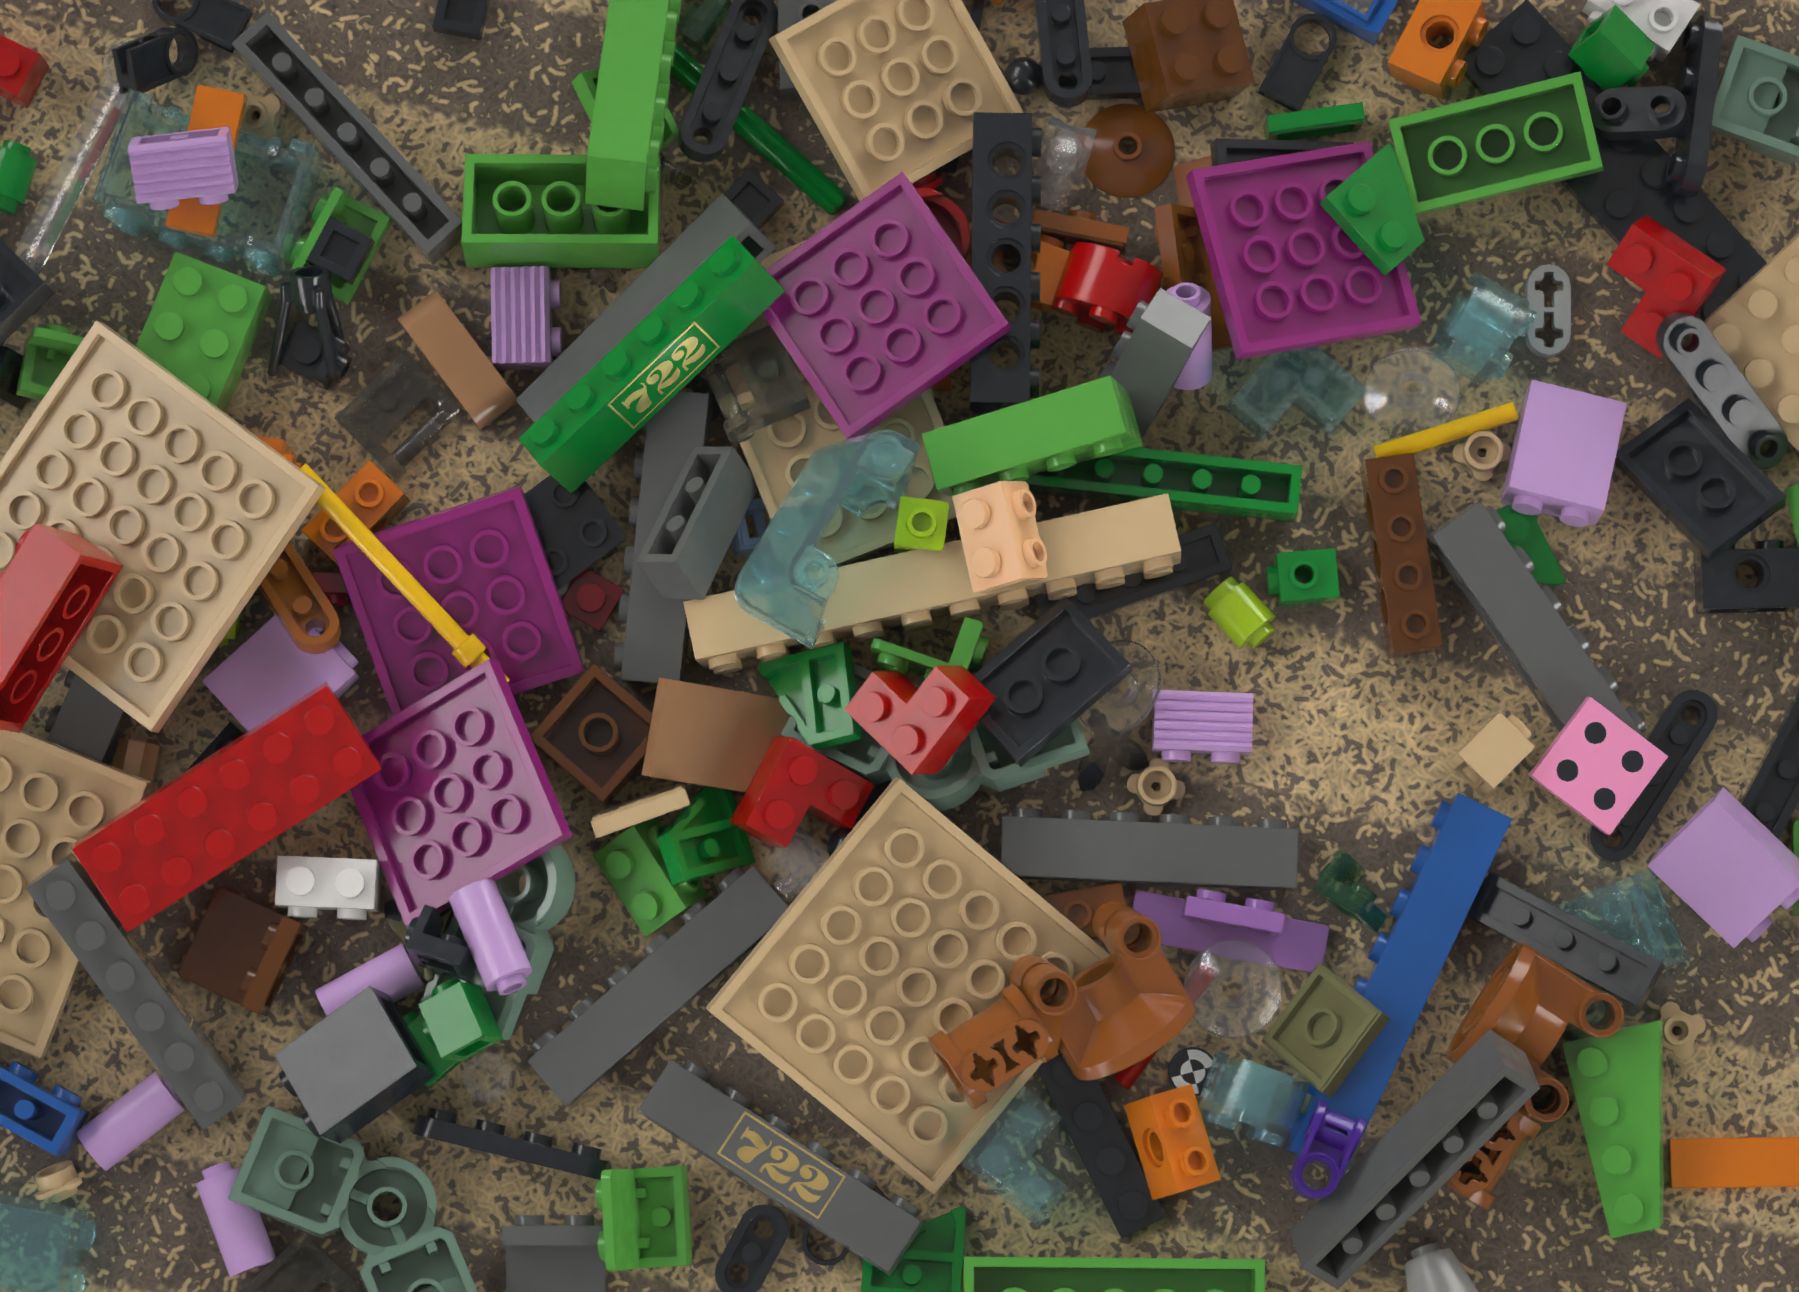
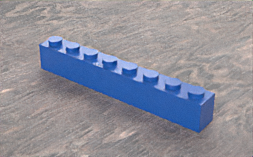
(1415, 948)

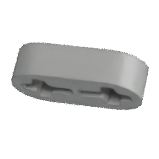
(1559, 311)

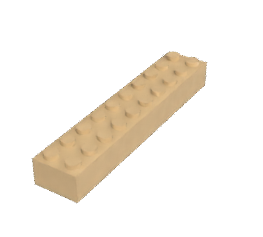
(927, 584)

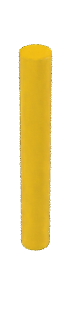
(1448, 431)

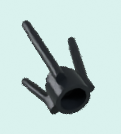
(312, 293)

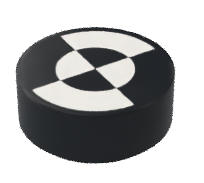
(1189, 1067)

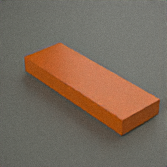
(210, 110)
(1733, 1162)

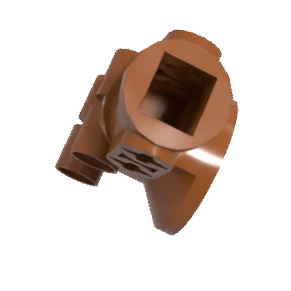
(1529, 1006)
(1096, 1020)

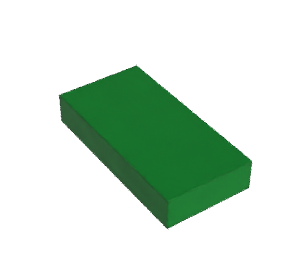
(1314, 122)

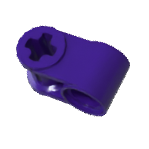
(1326, 1148)

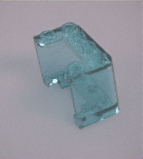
(254, 224)

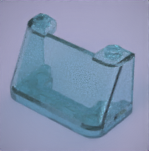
(785, 575)

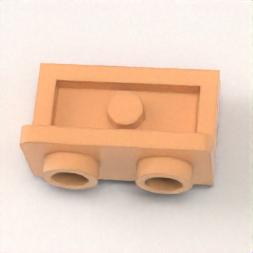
(1000, 535)

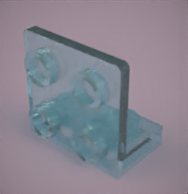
(1633, 914)

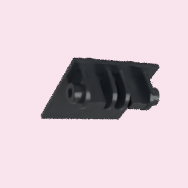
(572, 528)

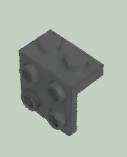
(553, 1255)

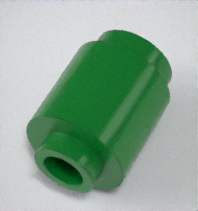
(15, 175)

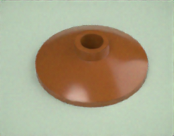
(1134, 173)

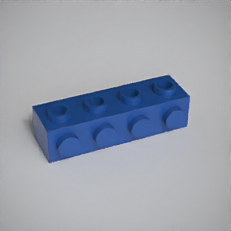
(38, 1113)

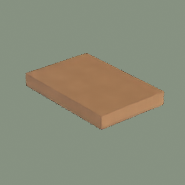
(710, 734)

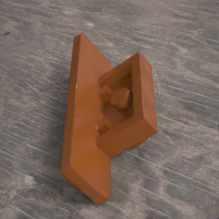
(1184, 250)

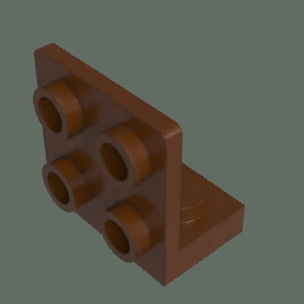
(242, 951)

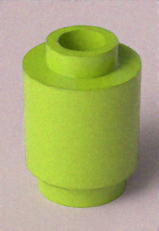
(1240, 613)

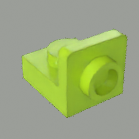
(921, 524)

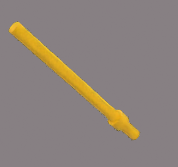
(467, 649)

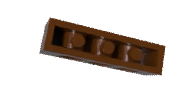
(1401, 555)

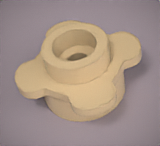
(269, 113)
(1482, 466)
(1155, 800)
(1689, 1025)
(58, 1181)

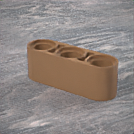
(458, 359)

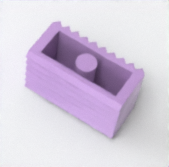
(183, 167)
(523, 318)
(1202, 724)

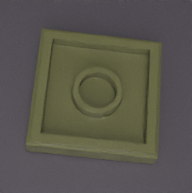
(1325, 1030)

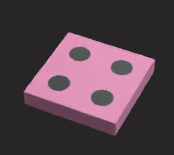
(1598, 765)

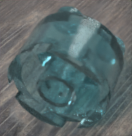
(1482, 329)
(1252, 1098)

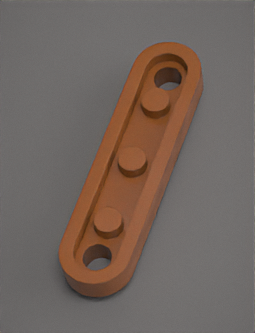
(300, 603)

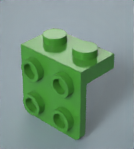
(968, 652)
(644, 1218)

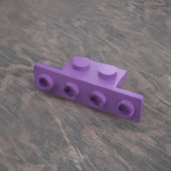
(1207, 919)

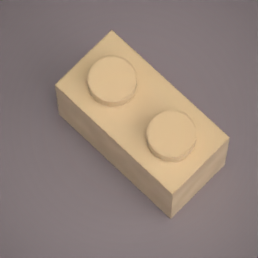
(1492, 753)

